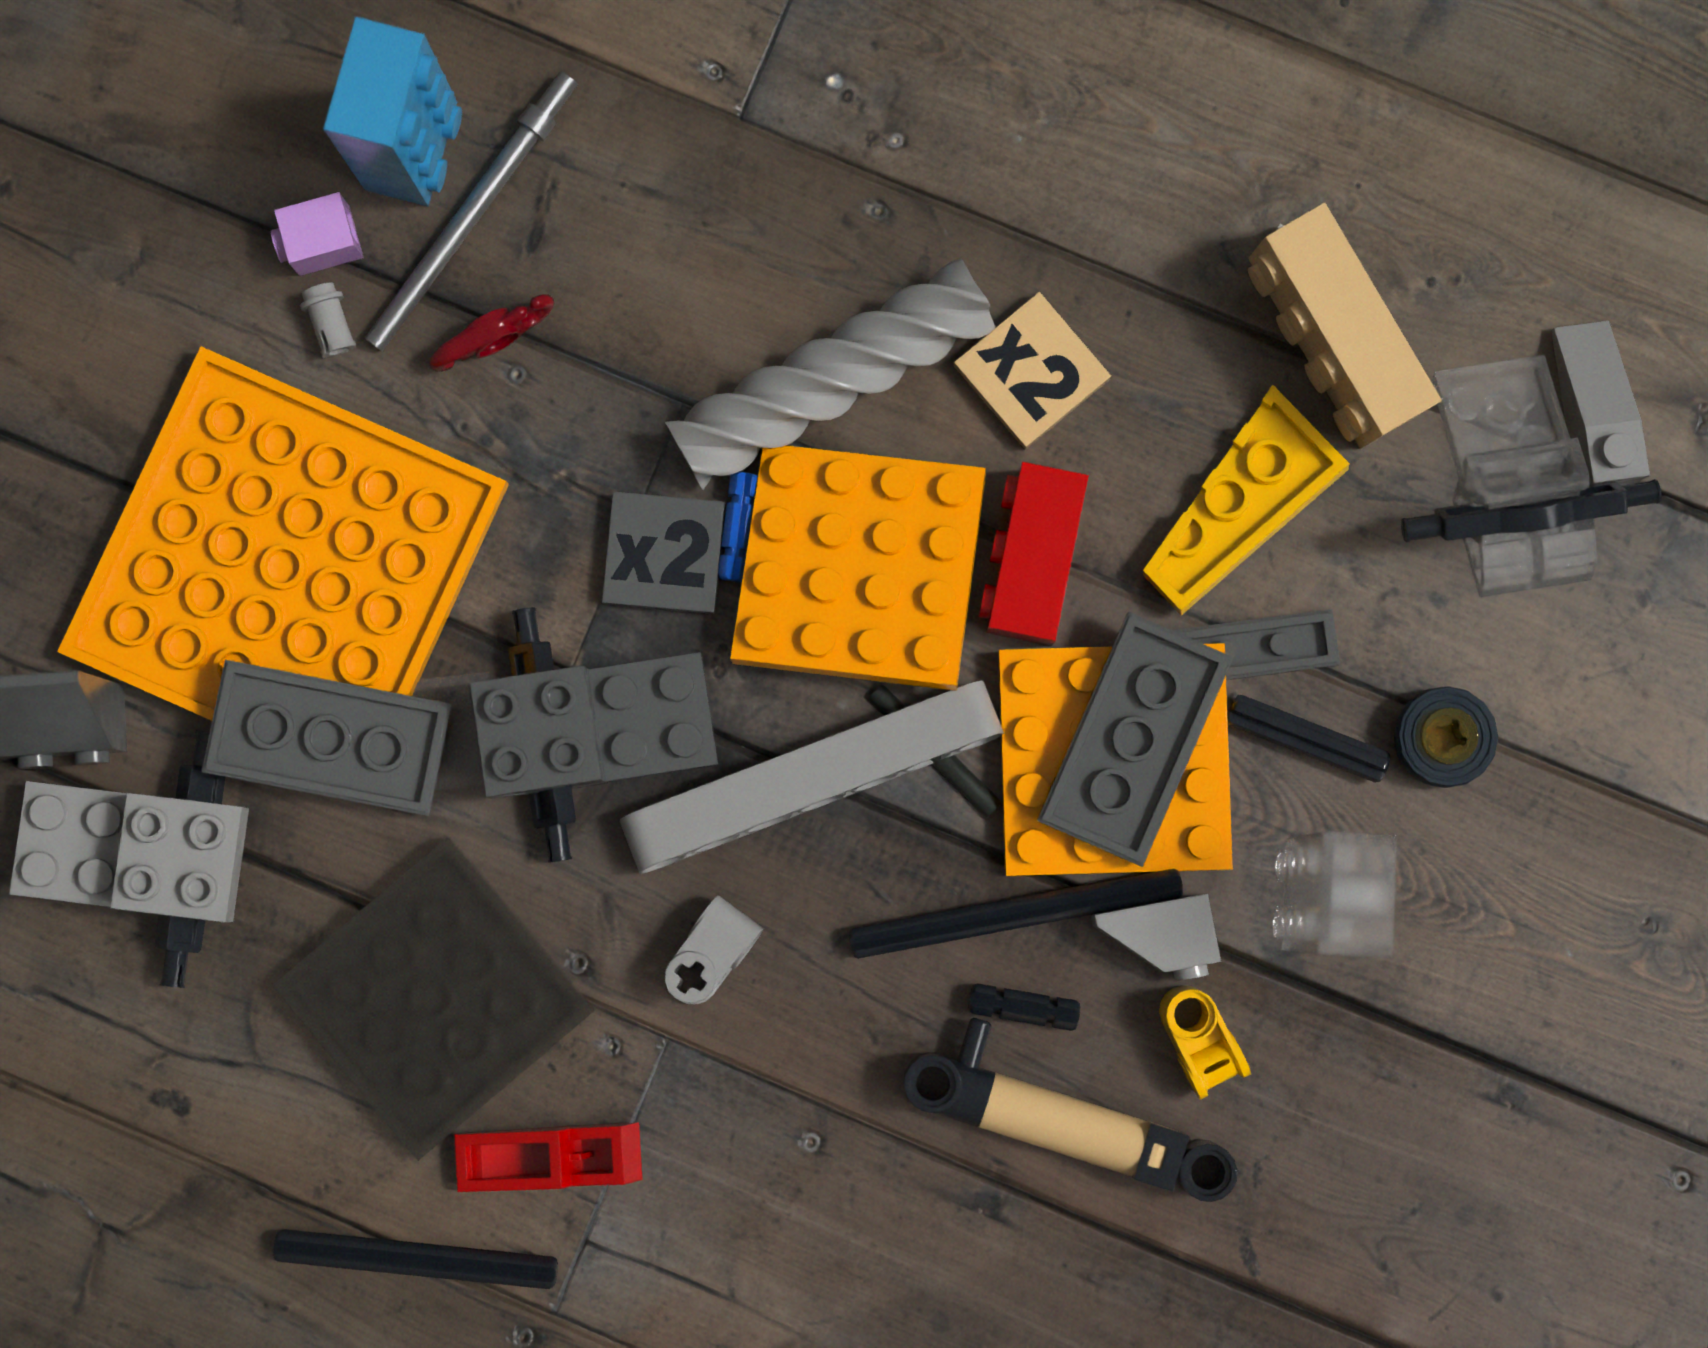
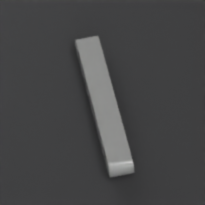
(810, 777)

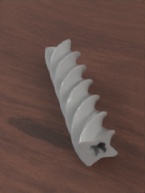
(827, 374)

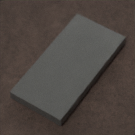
(327, 737)
(1135, 739)

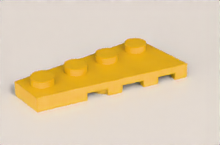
(1256, 489)

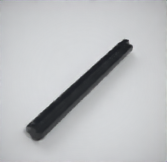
(1015, 913)

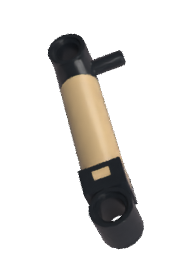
(1064, 1123)

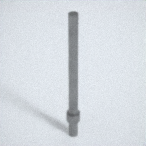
(535, 125)

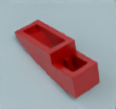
(548, 1157)

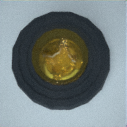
(1425, 731)

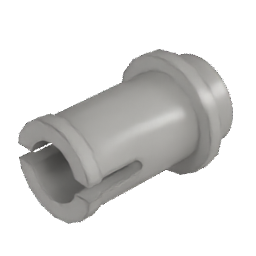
(328, 319)

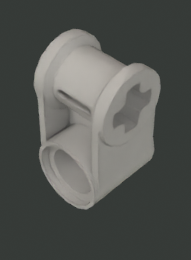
(718, 943)

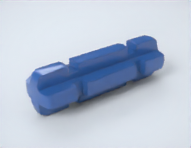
(737, 526)

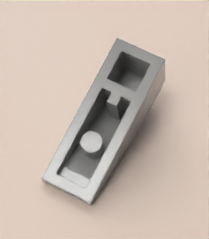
(1600, 403)

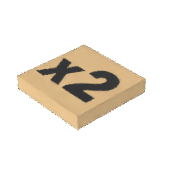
(1032, 370)

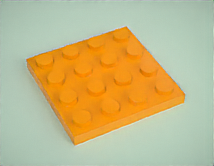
(859, 566)
(1040, 710)

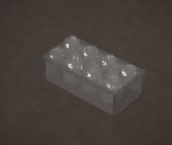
(1337, 894)

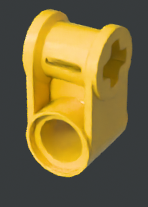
(1208, 1048)

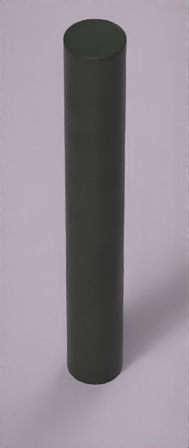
(949, 767)

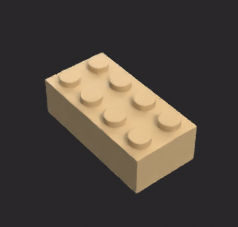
(1341, 327)

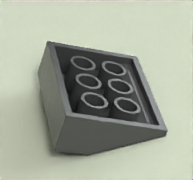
(61, 717)

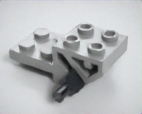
(138, 854)

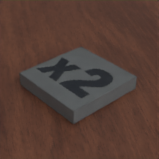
(663, 553)

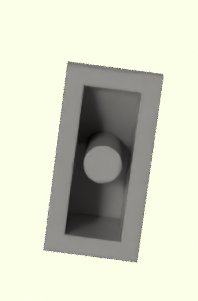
(1166, 934)

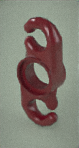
(491, 332)

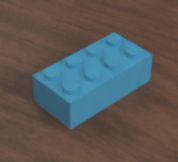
(393, 112)

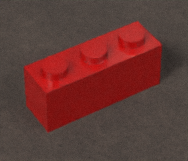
(1034, 553)

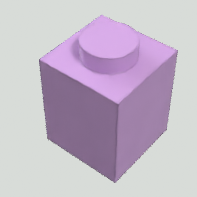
(316, 234)

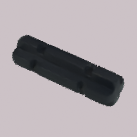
(1024, 1007)

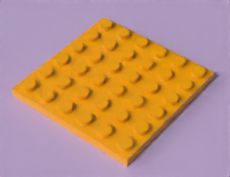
(279, 545)

